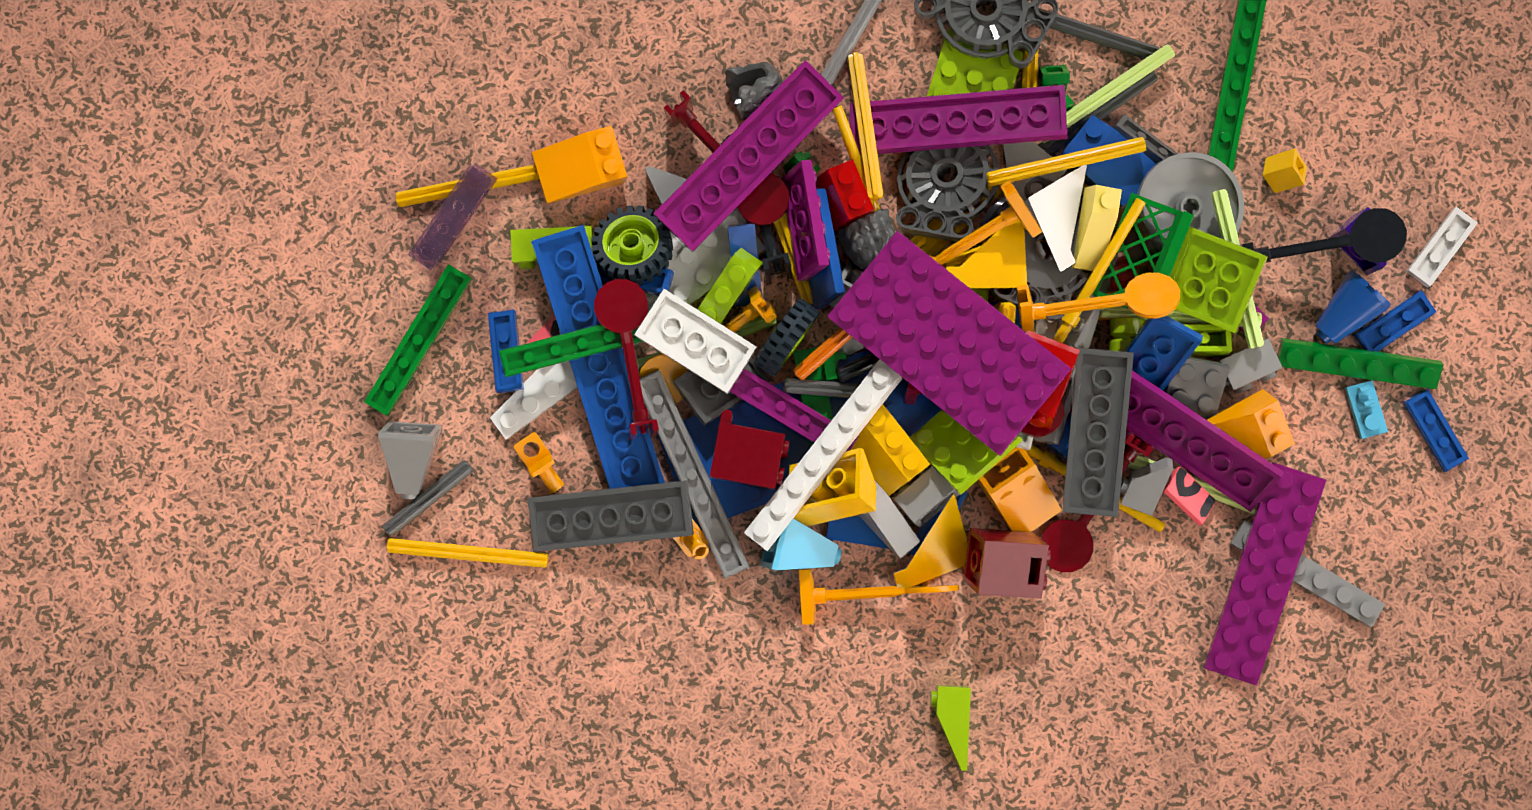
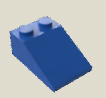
(1118, 173)

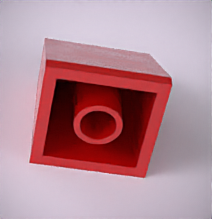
(845, 194)
(1068, 355)

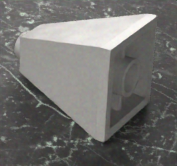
(408, 454)

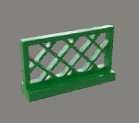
(1170, 248)

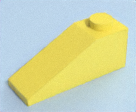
(1096, 225)

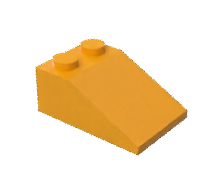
(580, 165)
(1256, 424)

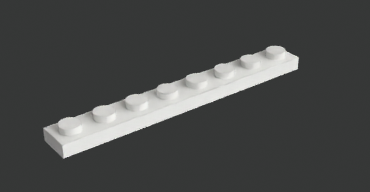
(823, 455)

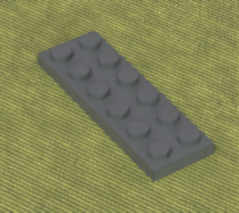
(1097, 432)
(610, 516)

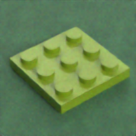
(965, 74)
(1216, 278)
(956, 451)

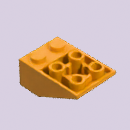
(1019, 492)

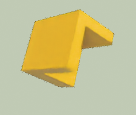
(1285, 171)

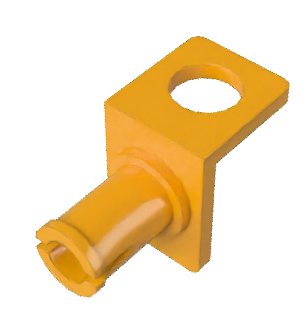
(541, 463)
(695, 544)

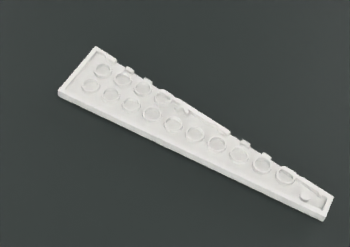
(692, 279)

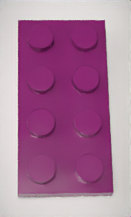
(805, 221)

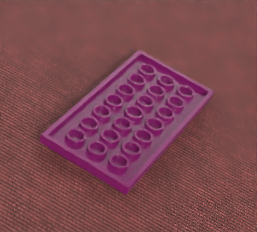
(949, 343)

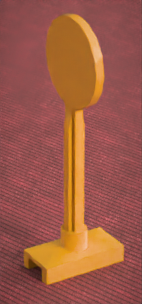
(1016, 211)
(1145, 295)
(672, 370)
(811, 596)

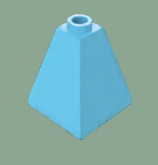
(800, 549)

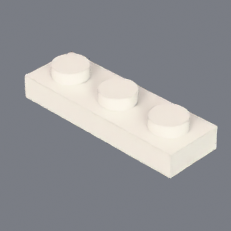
(1441, 247)

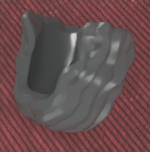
(751, 85)
(866, 237)

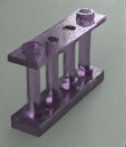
(453, 216)

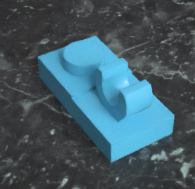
(1366, 409)

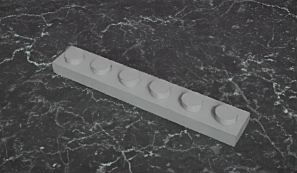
(1326, 585)

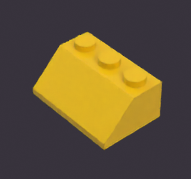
(889, 452)
(842, 493)

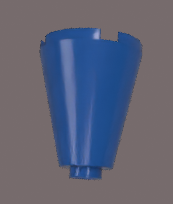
(1350, 308)

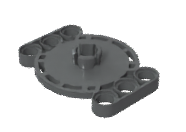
(989, 32)
(945, 199)
(1043, 272)

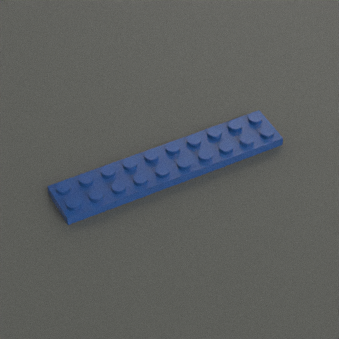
(601, 377)

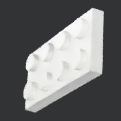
(695, 341)

